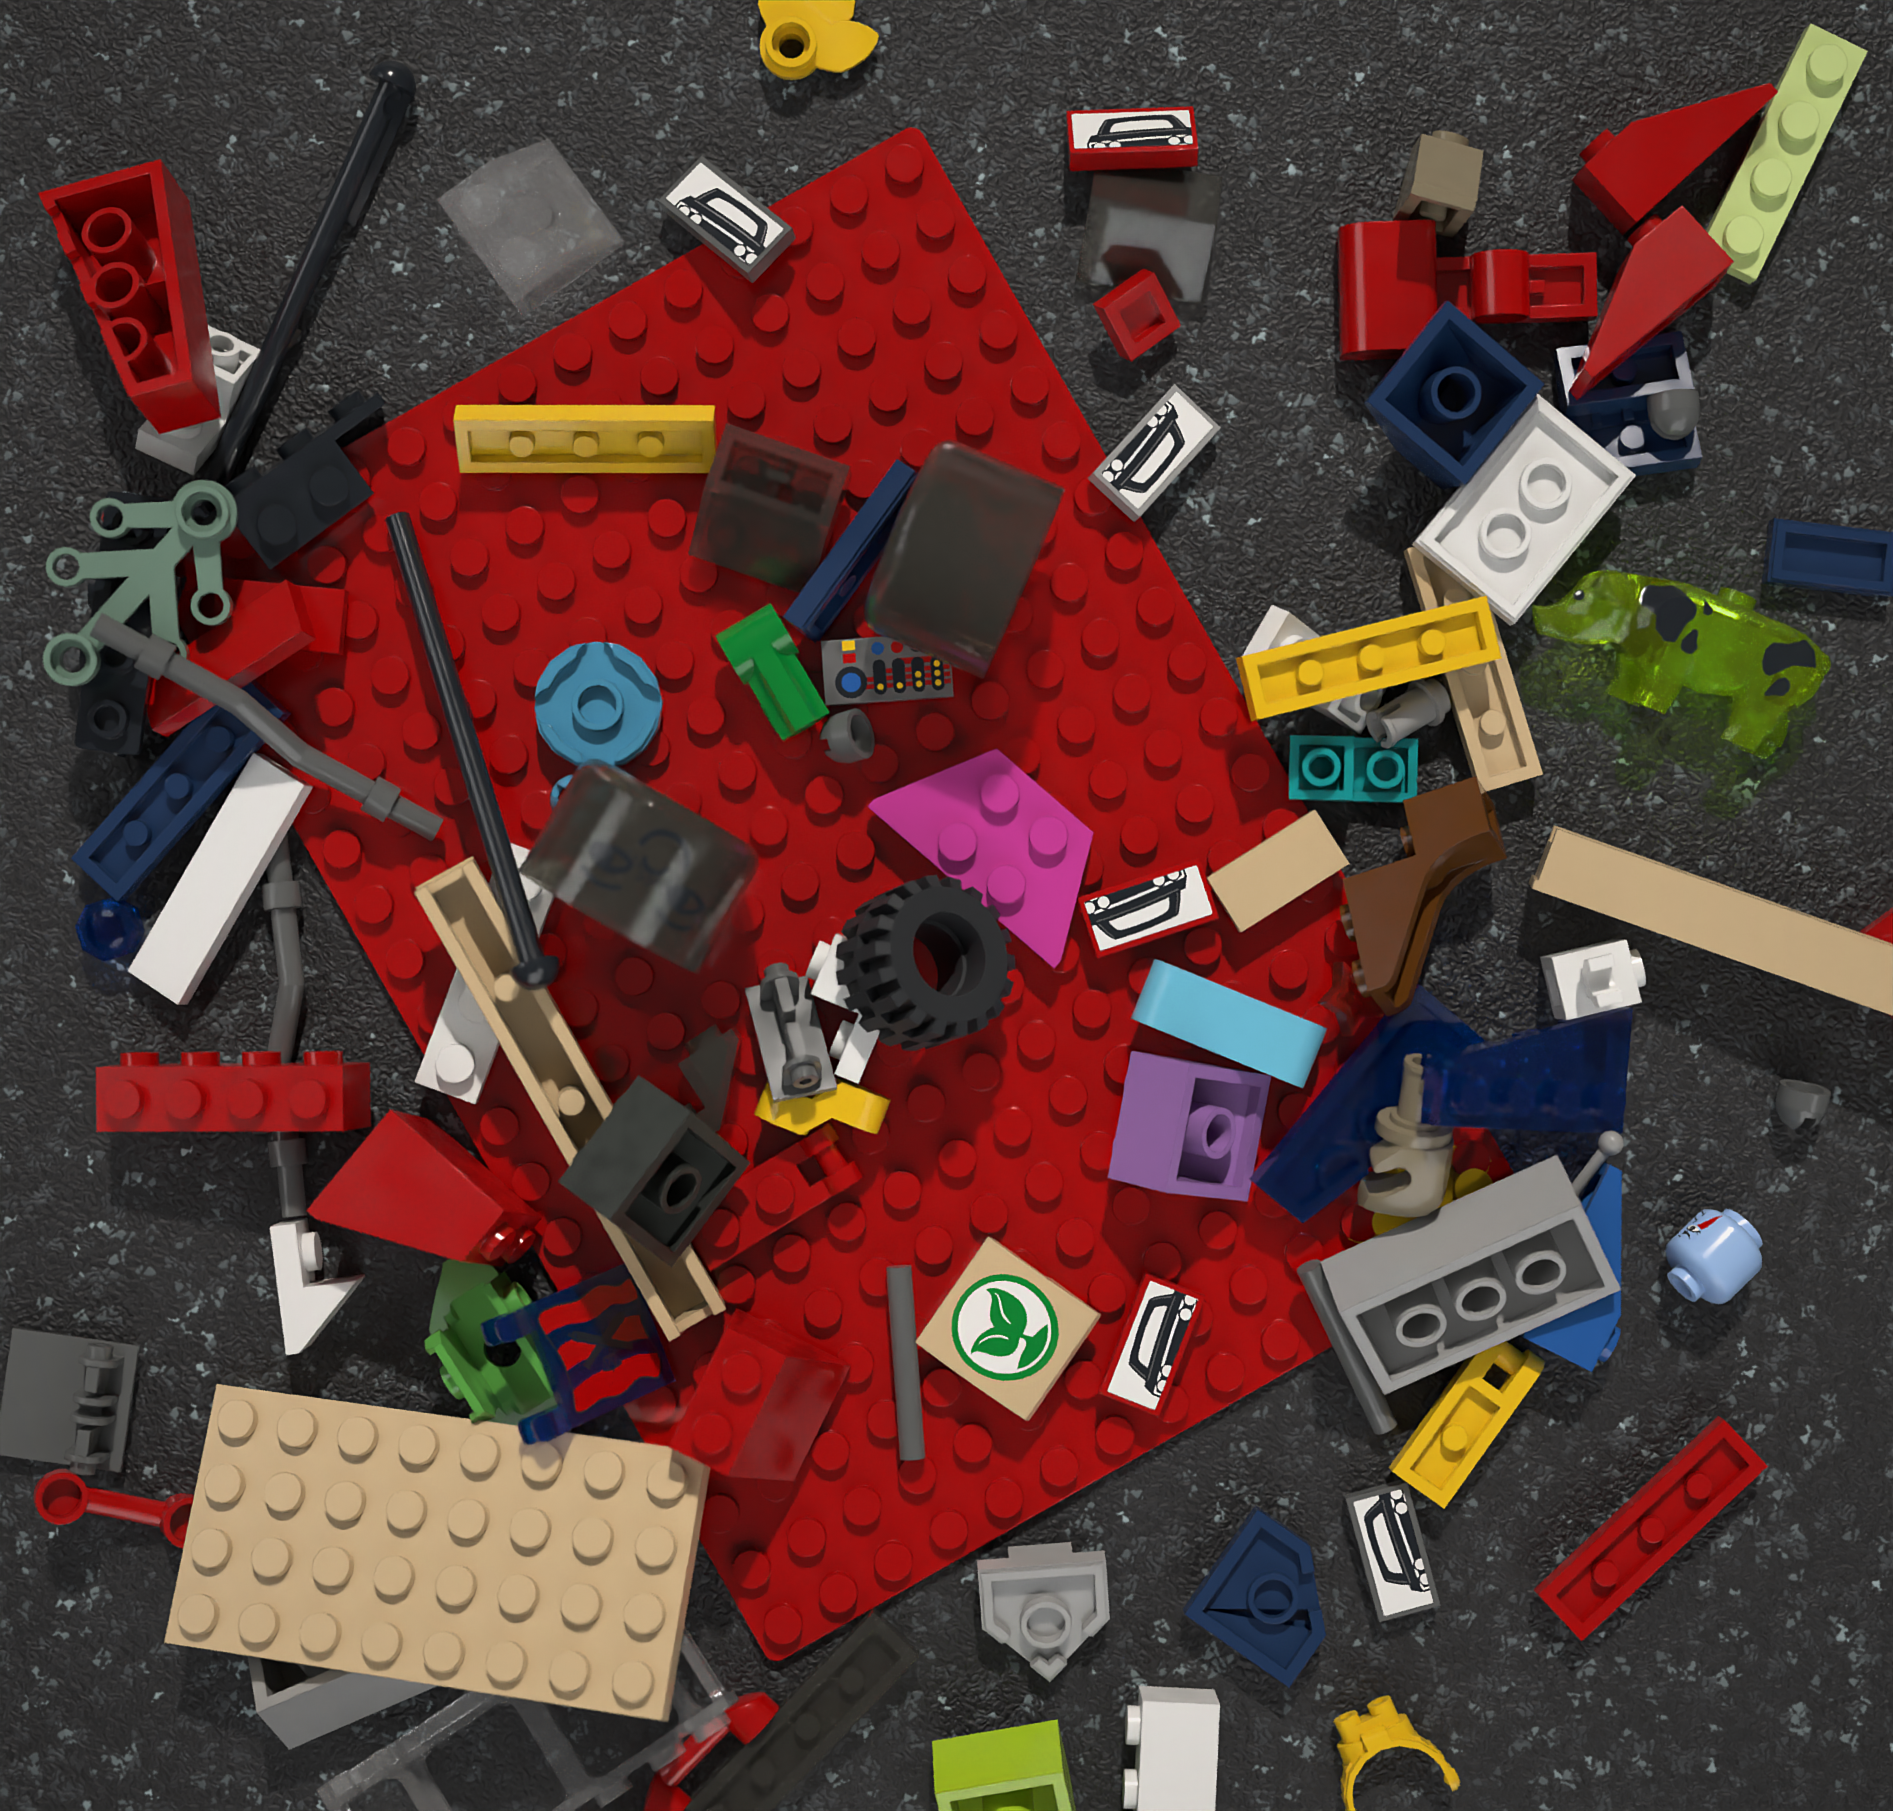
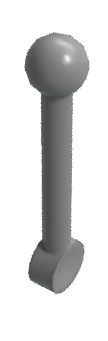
(1609, 1144)

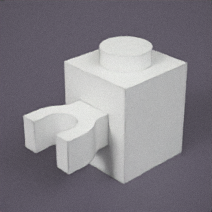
(1593, 978)

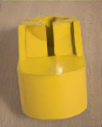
(847, 1104)

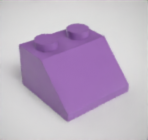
(1188, 1127)

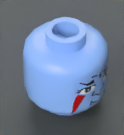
(1714, 1256)

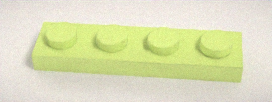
(1783, 149)

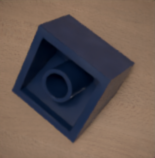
(1451, 398)

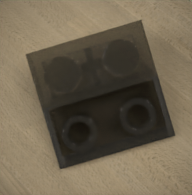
(768, 509)

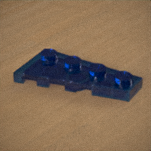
(1537, 1080)
(1333, 1137)

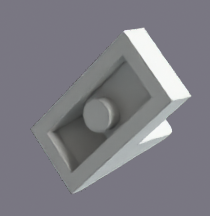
(304, 1302)

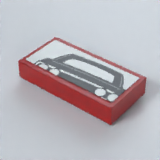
(1131, 138)
(1147, 908)
(1151, 1343)

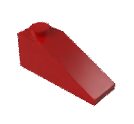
(1655, 154)
(1658, 281)

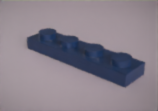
(171, 796)

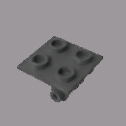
(67, 1400)

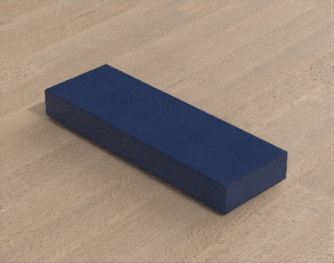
(851, 556)

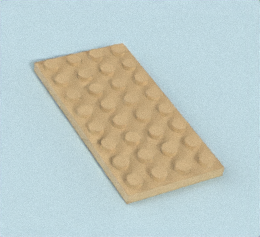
(440, 1551)

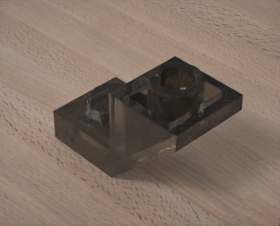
(712, 1072)

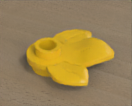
(824, 30)

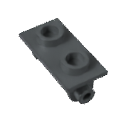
(789, 1035)

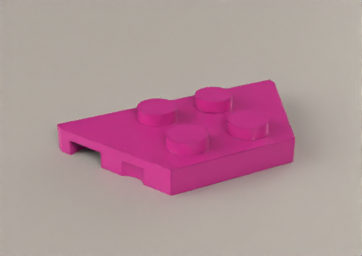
(1001, 837)

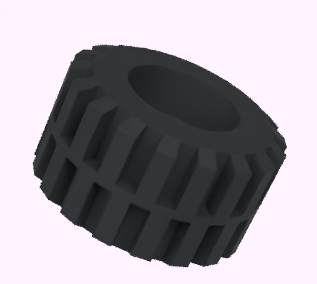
(967, 956)

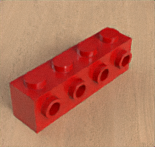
(233, 1096)

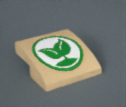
(1008, 1328)

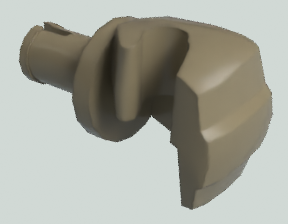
(1408, 1145)

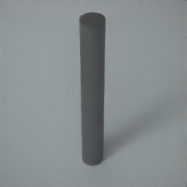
(905, 1362)
(1357, 1370)

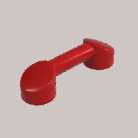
(64, 1497)
(747, 1721)

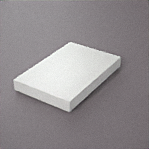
(1524, 510)

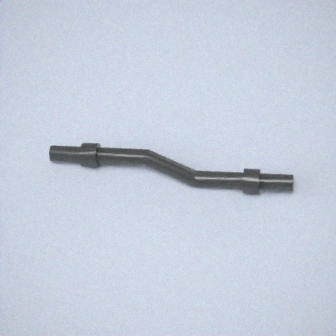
(158, 658)
(282, 898)

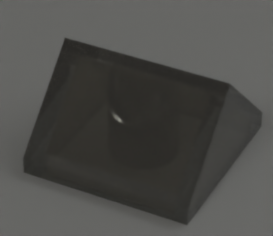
(1153, 223)

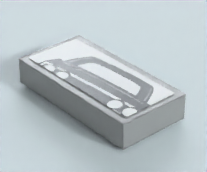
(1154, 453)

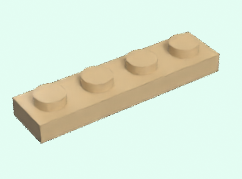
(1480, 695)

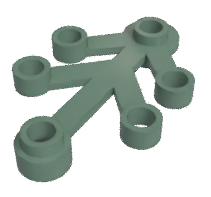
(148, 571)

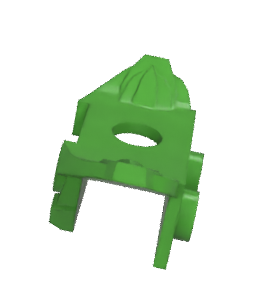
(495, 1392)

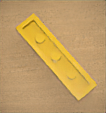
(585, 438)
(1368, 658)

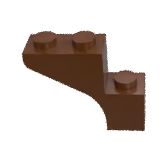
(1398, 904)

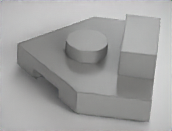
(1044, 1601)

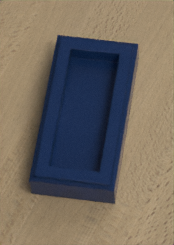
(1829, 558)

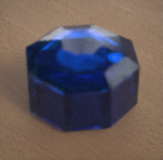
(109, 929)

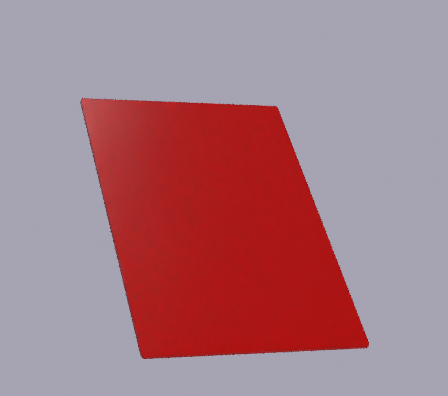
(1104, 691)

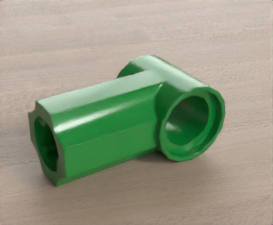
(768, 661)

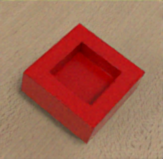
(1137, 314)

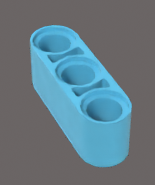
(1229, 1023)

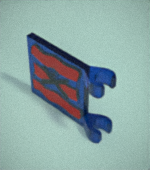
(592, 1346)

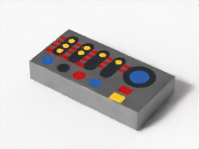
(881, 672)

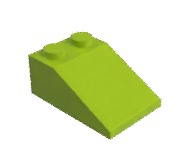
(1003, 1770)

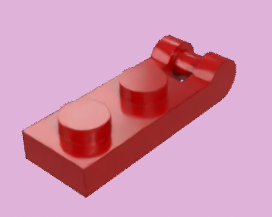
(774, 1196)

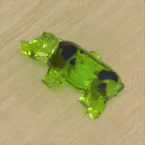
(1690, 638)

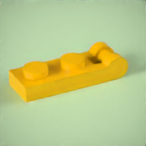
(1465, 1421)

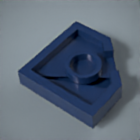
(1263, 1597)

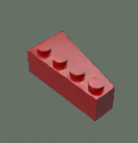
(143, 281)

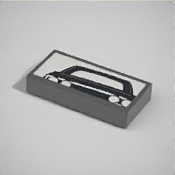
(727, 219)
(1391, 1550)

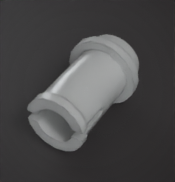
(1420, 705)

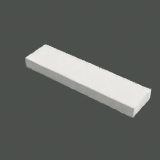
(220, 878)

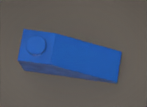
(1591, 1330)

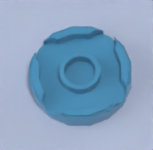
(598, 704)

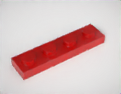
(1650, 1527)

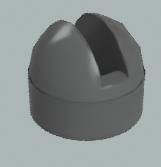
(1674, 412)
(848, 736)
(1801, 1103)

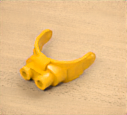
(1378, 1731)

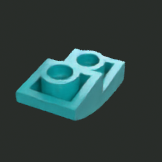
(1352, 769)

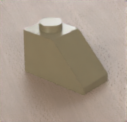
(1440, 182)

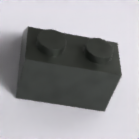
(654, 1170)

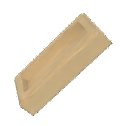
(1277, 871)

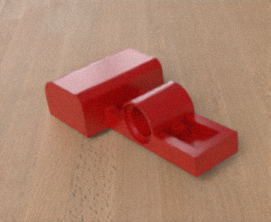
(1396, 284)

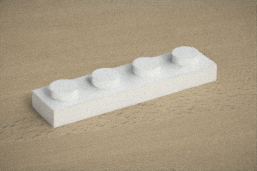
(462, 1039)

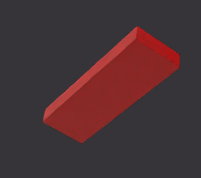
(237, 652)

